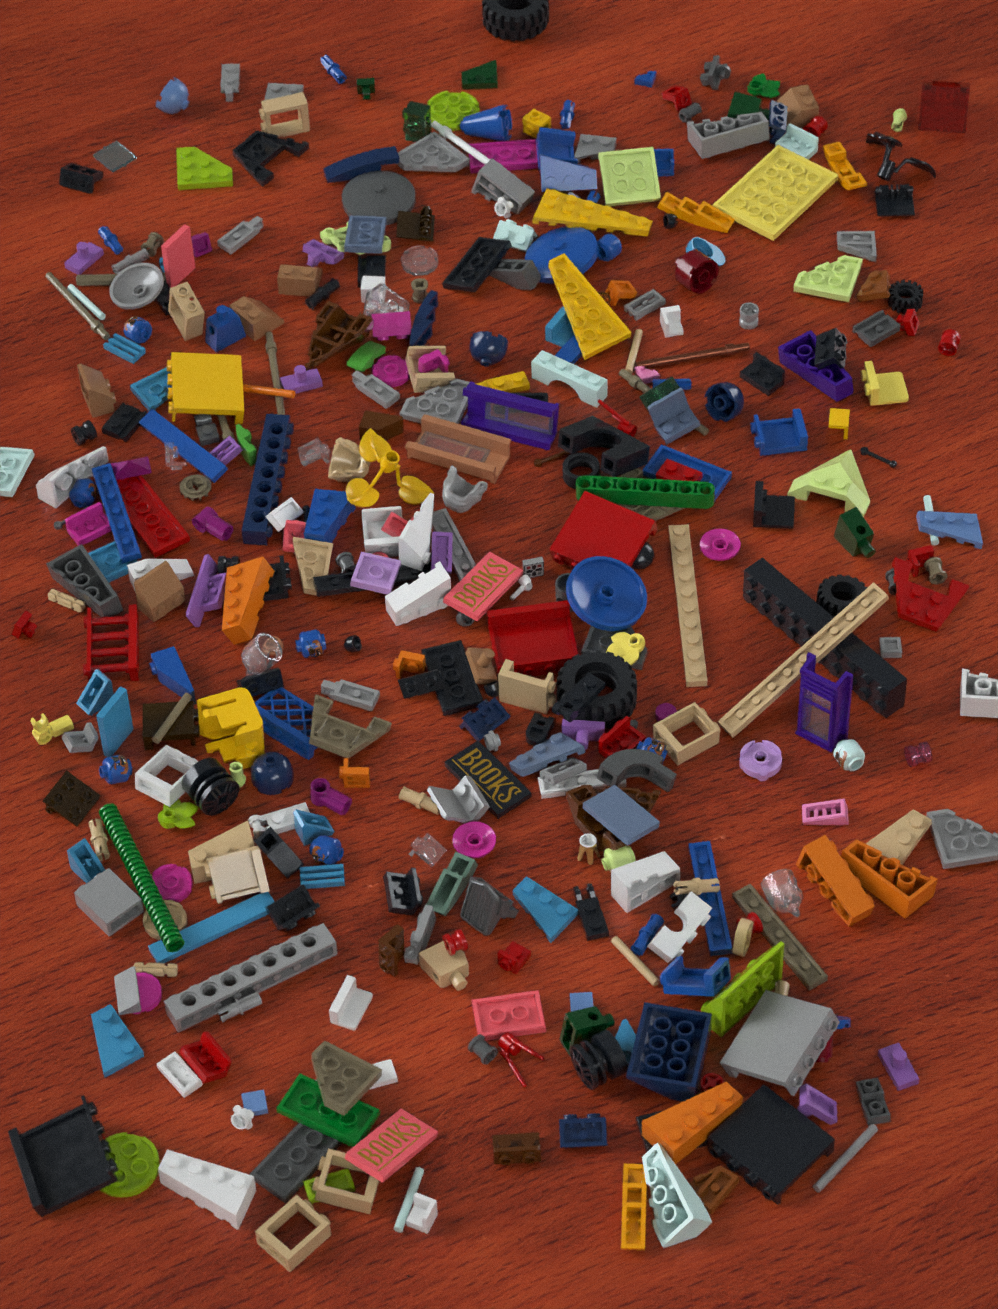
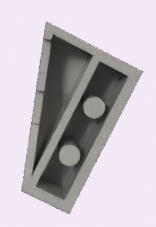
(496, 182)

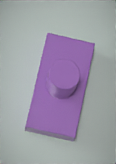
(84, 257)
(302, 380)
(442, 550)
(583, 730)
(898, 1066)
(817, 1104)

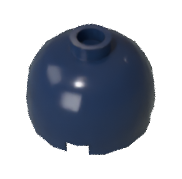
(488, 348)
(724, 401)
(272, 773)

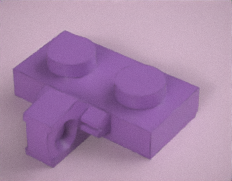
(321, 252)

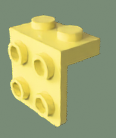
(883, 387)

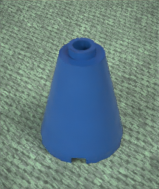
(489, 124)

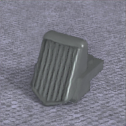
(485, 906)

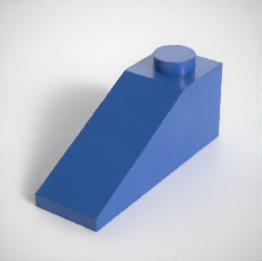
(171, 672)

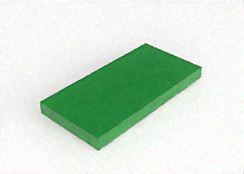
(305, 1105)

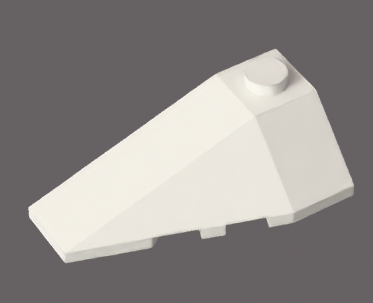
(416, 537)

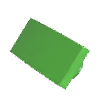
(365, 356)
(244, 440)

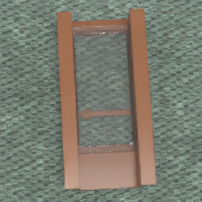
(461, 446)

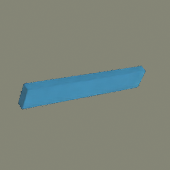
(215, 926)

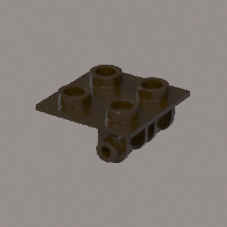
(416, 225)
(71, 798)

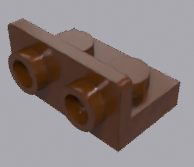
(391, 949)
(516, 1148)

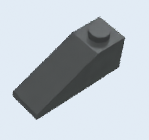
(517, 273)

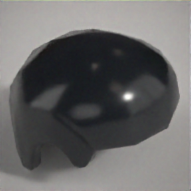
(645, 557)

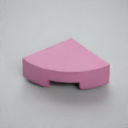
(646, 374)

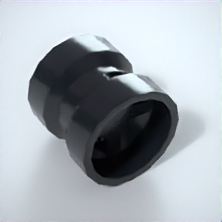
(84, 432)
(224, 562)

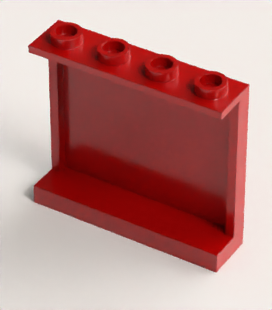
(601, 529)
(533, 637)

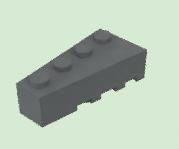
(84, 580)

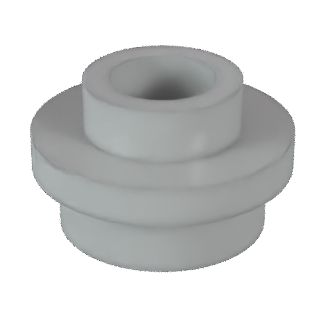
(492, 741)

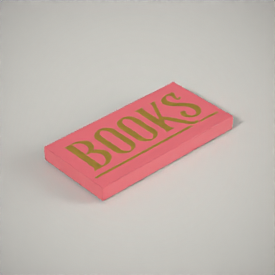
(483, 586)
(391, 1145)

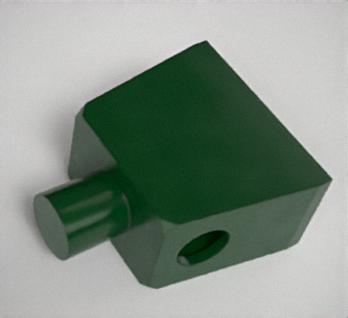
(746, 104)
(855, 533)
(582, 1025)

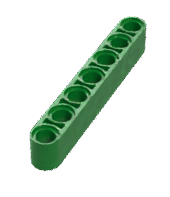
(648, 491)

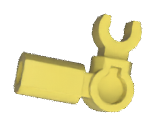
(44, 730)

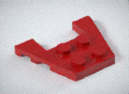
(922, 604)

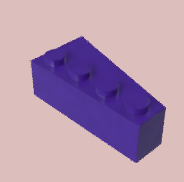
(800, 358)

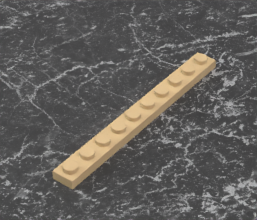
(687, 606)
(789, 671)

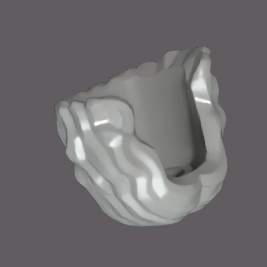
(459, 494)

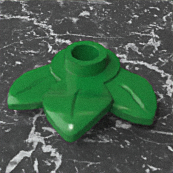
(763, 87)

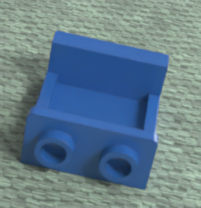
(556, 144)
(780, 434)
(693, 981)

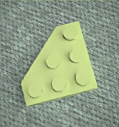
(831, 280)

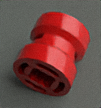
(817, 126)
(949, 342)

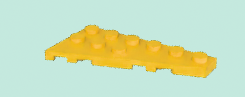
(576, 212)
(590, 316)

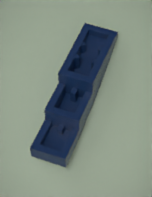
(361, 163)
(423, 321)

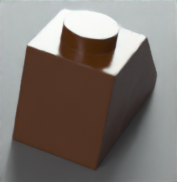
(383, 424)

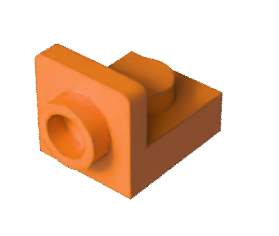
(620, 289)
(409, 662)
(354, 776)

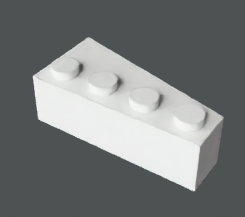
(209, 1185)

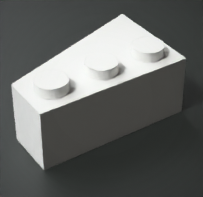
(419, 597)
(643, 880)

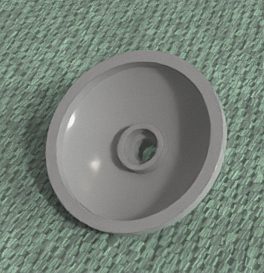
(136, 286)

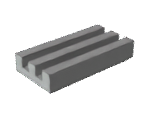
(647, 306)
(563, 770)

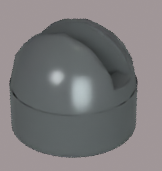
(460, 618)

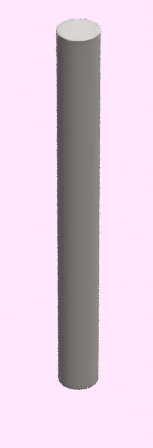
(845, 1158)

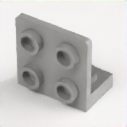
(462, 803)

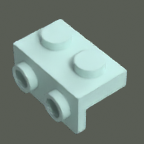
(799, 141)
(519, 236)

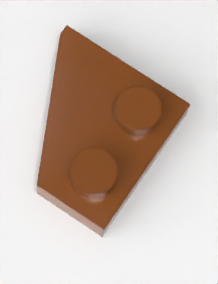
(875, 286)
(714, 1186)

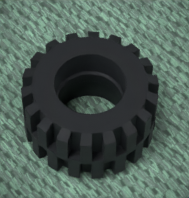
(838, 593)

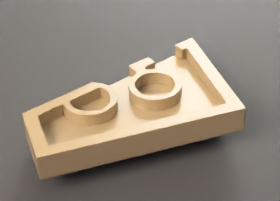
(312, 560)
(902, 836)

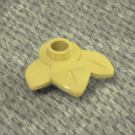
(623, 646)

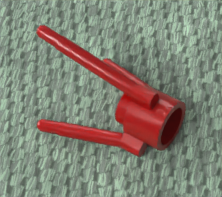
(624, 425)
(512, 1045)

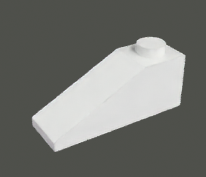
(138, 569)

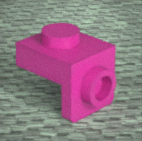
(433, 361)

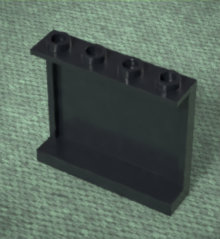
(769, 1143)
(64, 1158)

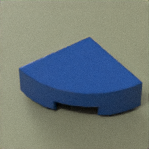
(646, 79)

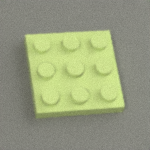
(629, 176)

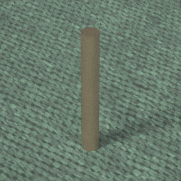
(171, 718)

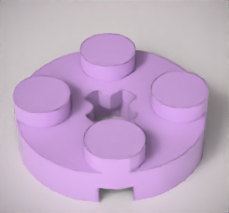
(758, 769)

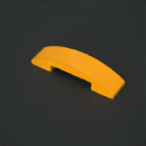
(839, 164)

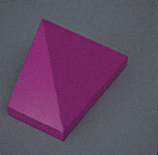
(131, 468)

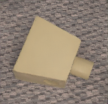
(445, 968)

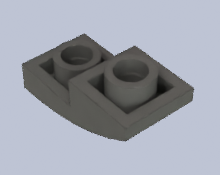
(872, 1101)

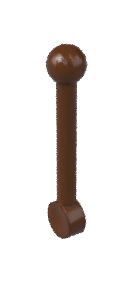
(538, 462)

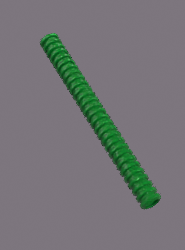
(141, 878)

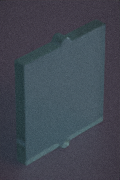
(114, 156)

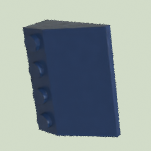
(670, 1050)

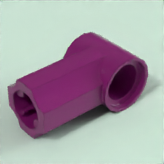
(209, 521)
(327, 796)

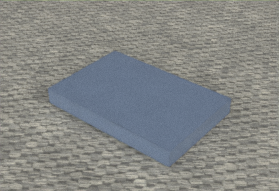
(365, 234)
(621, 815)

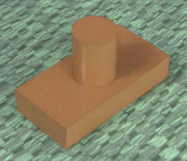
(481, 664)

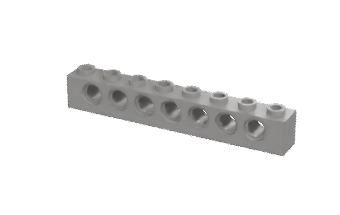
(243, 984)

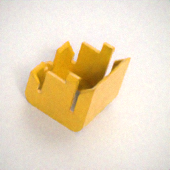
(228, 715)

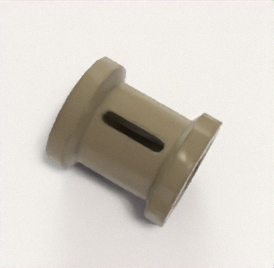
(152, 244)
(419, 290)
(934, 567)

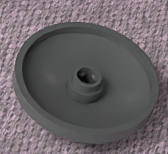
(378, 195)

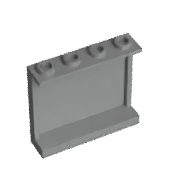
(780, 1040)

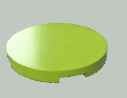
(452, 107)
(136, 1164)

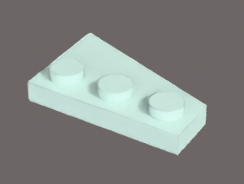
(13, 466)

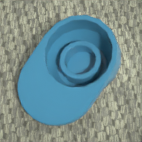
(707, 248)

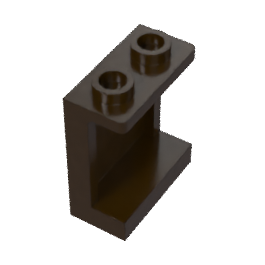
(183, 727)

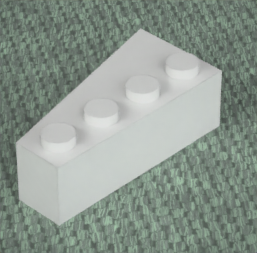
(978, 695)

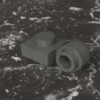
(207, 431)

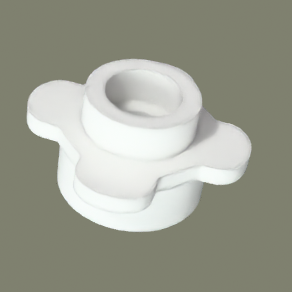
(499, 207)
(242, 1118)

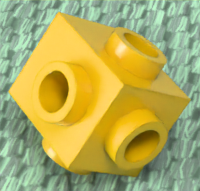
(535, 120)

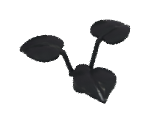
(888, 167)

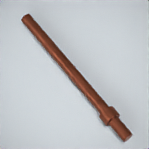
(729, 349)

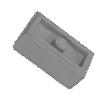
(127, 992)

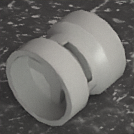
(748, 315)

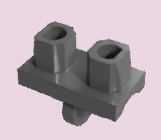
(714, 73)

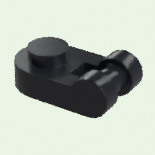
(537, 733)

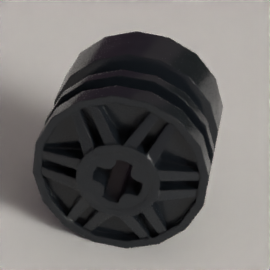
(210, 786)
(599, 1059)

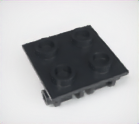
(894, 201)

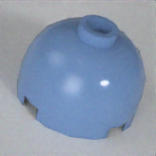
(173, 97)

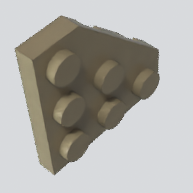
(342, 1076)

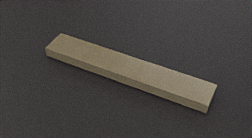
(775, 931)

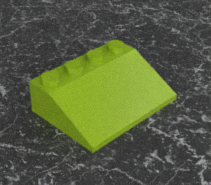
(745, 990)

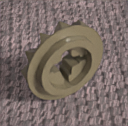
(200, 482)

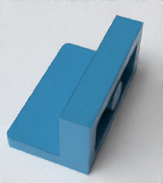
(559, 329)

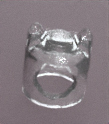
(256, 654)
(782, 892)

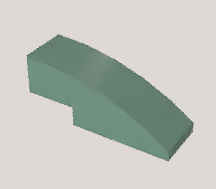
(452, 883)

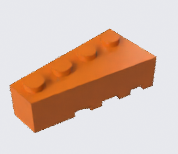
(244, 597)
(835, 880)
(889, 880)
(691, 1121)

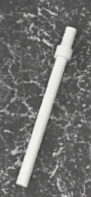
(447, 133)

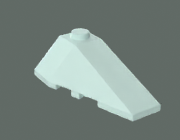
(675, 1204)

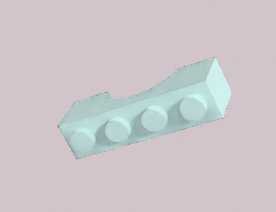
(588, 385)

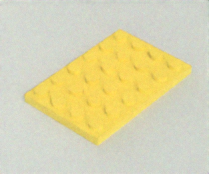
(776, 192)

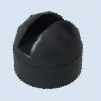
(669, 221)
(352, 644)
(492, 689)

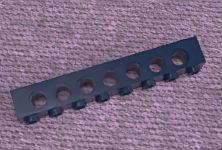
(267, 478)

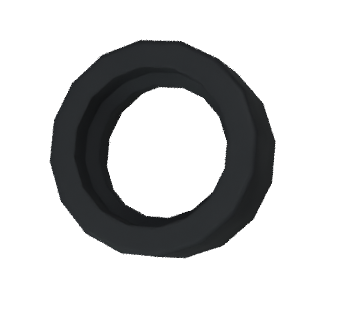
(582, 460)

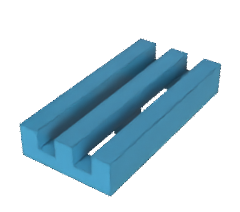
(127, 347)
(322, 873)

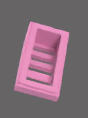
(832, 819)

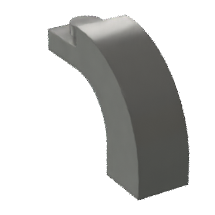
(636, 764)

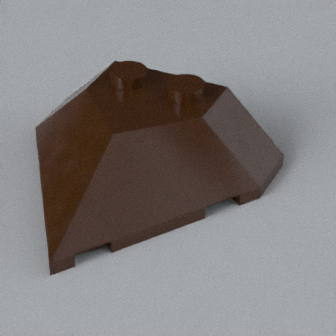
(336, 333)
(590, 825)

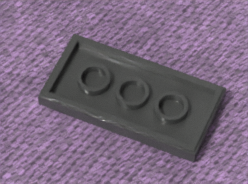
(293, 1161)

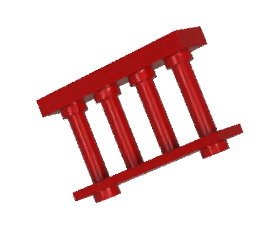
(131, 650)

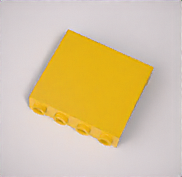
(205, 384)

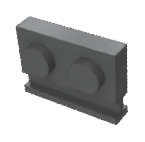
(876, 328)

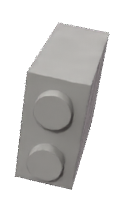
(108, 902)

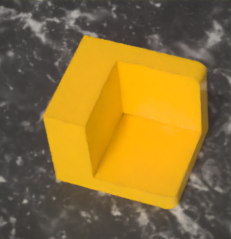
(839, 419)

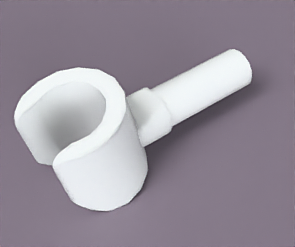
(526, 585)

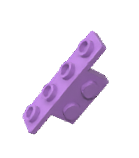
(207, 592)

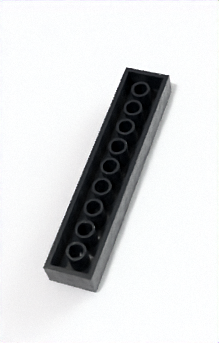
(802, 618)

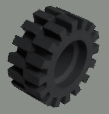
(905, 289)

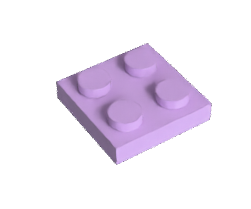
(375, 573)

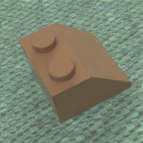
(800, 105)
(298, 280)
(256, 317)
(96, 391)
(159, 592)

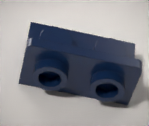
(777, 121)
(486, 718)
(582, 1131)

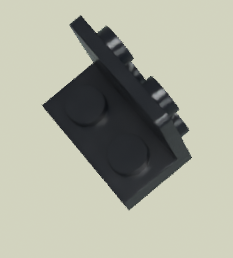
(772, 510)

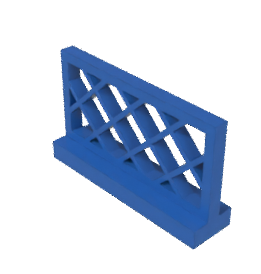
(282, 729)

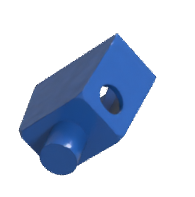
(223, 328)

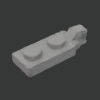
(230, 80)
(240, 235)
(375, 389)
(351, 693)
(420, 937)

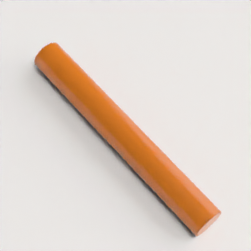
(269, 391)

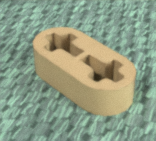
(742, 937)

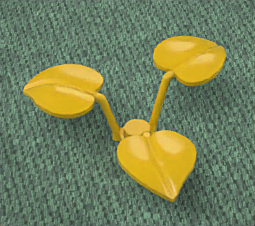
(374, 448)

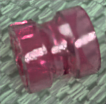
(918, 754)

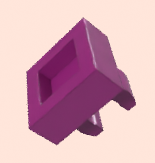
(201, 244)

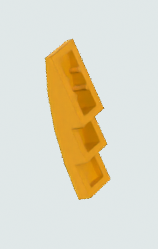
(694, 213)
(633, 1207)

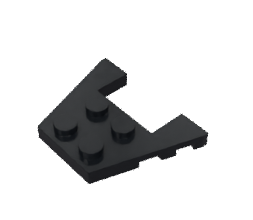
(261, 149)

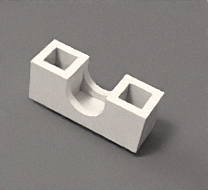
(693, 913)

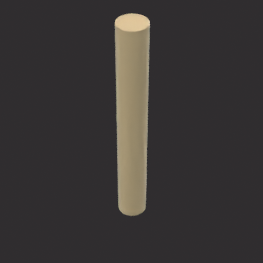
(634, 350)
(635, 961)

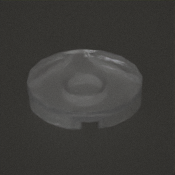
(419, 260)

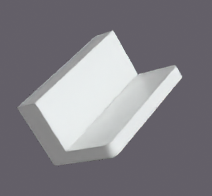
(349, 1005)

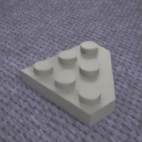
(433, 155)
(438, 402)
(961, 840)

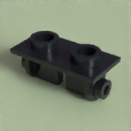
(421, 683)

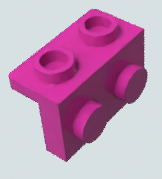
(391, 324)
(87, 524)

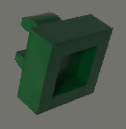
(366, 86)

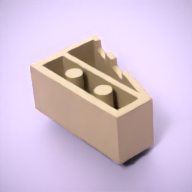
(229, 841)

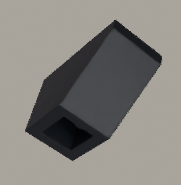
(279, 852)

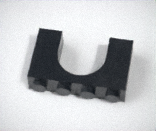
(624, 451)

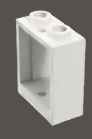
(156, 788)

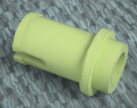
(899, 117)
(237, 773)

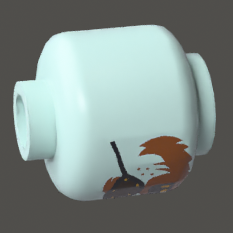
(849, 755)

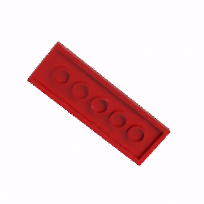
(151, 517)

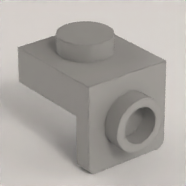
(81, 740)

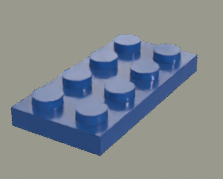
(715, 475)

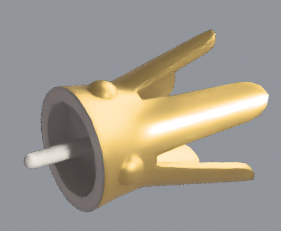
(588, 844)

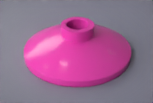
(720, 544)
(474, 833)

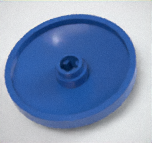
(576, 243)
(606, 593)

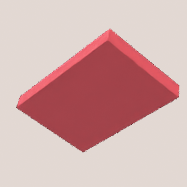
(178, 256)
(509, 1013)

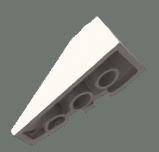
(57, 484)

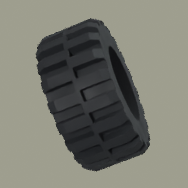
(515, 18)
(616, 676)

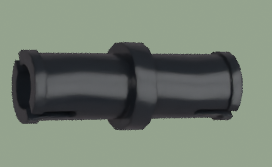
(322, 293)

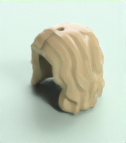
(347, 462)

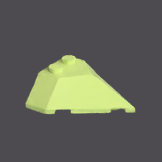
(835, 479)

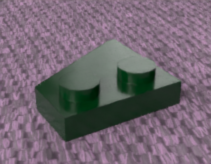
(480, 77)

